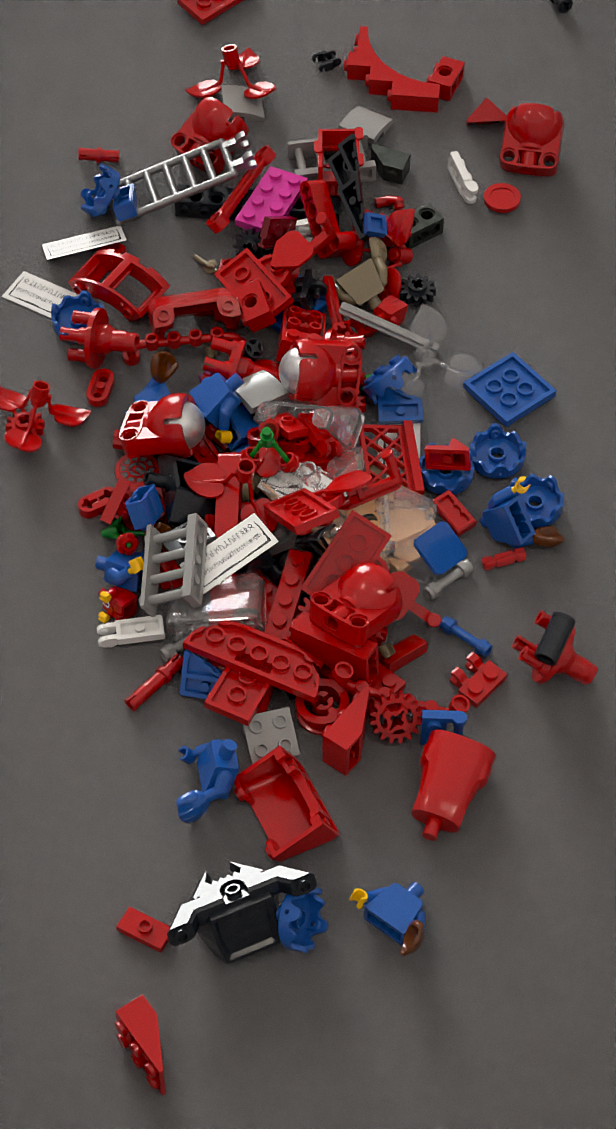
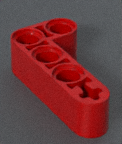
(317, 200)

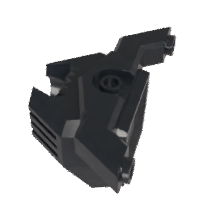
(238, 911)

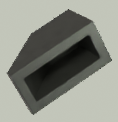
(391, 163)

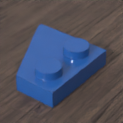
(399, 406)
(197, 676)

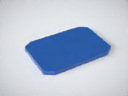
(440, 548)

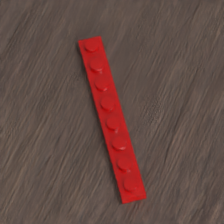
(287, 601)

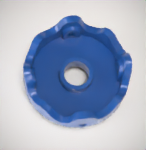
(104, 192)
(62, 313)
(383, 375)
(497, 441)
(439, 483)
(546, 493)
(297, 918)

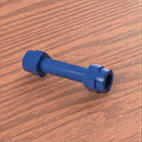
(481, 646)

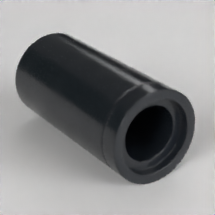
(258, 565)
(554, 638)

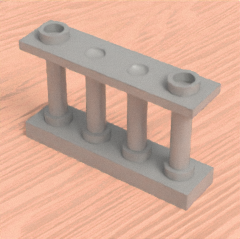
(305, 148)
(191, 572)

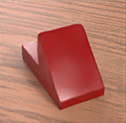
(451, 457)

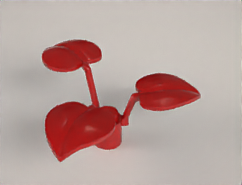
(234, 61)
(399, 228)
(39, 396)
(208, 482)

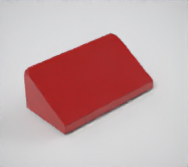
(406, 651)

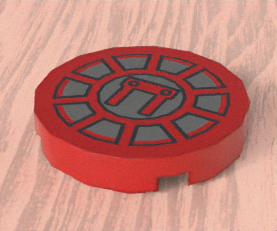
(135, 468)

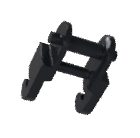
(326, 56)

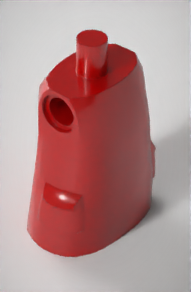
(450, 779)

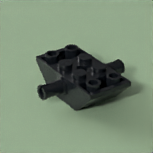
(177, 495)

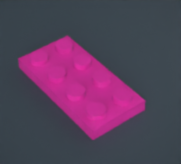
(272, 197)

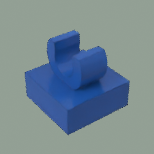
(375, 225)

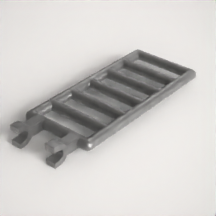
(214, 180)

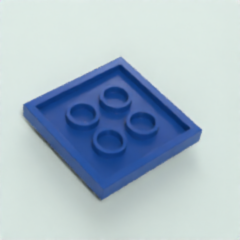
(509, 389)

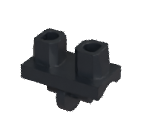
(308, 290)

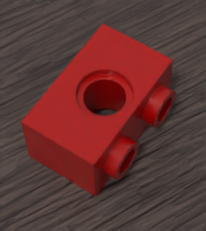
(449, 75)
(255, 306)

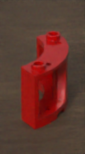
(121, 266)

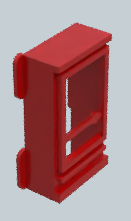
(328, 141)

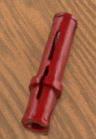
(159, 678)

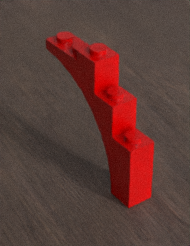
(382, 80)

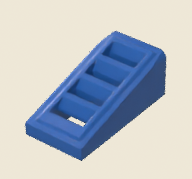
(126, 203)

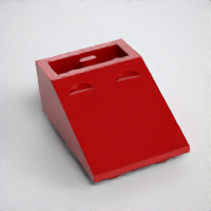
(298, 324)
(345, 737)
(140, 1033)

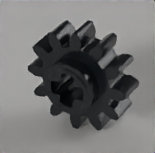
(253, 237)
(417, 290)

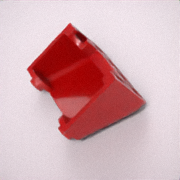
(219, 301)
(285, 805)

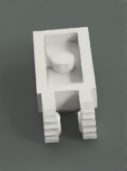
(462, 178)
(131, 631)

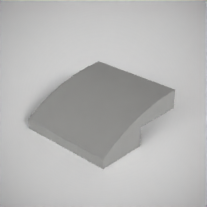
(241, 106)
(371, 122)
(261, 388)

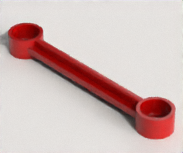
(220, 219)

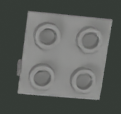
(269, 731)

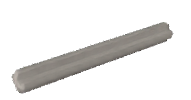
(381, 325)

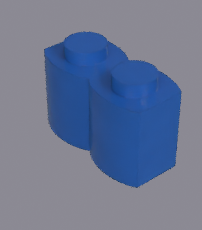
(144, 507)

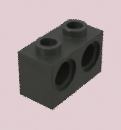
(426, 225)

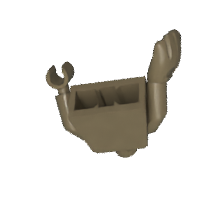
(366, 280)

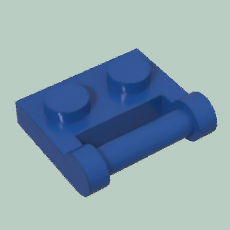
(438, 720)

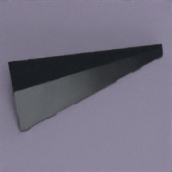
(347, 174)

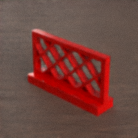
(404, 444)

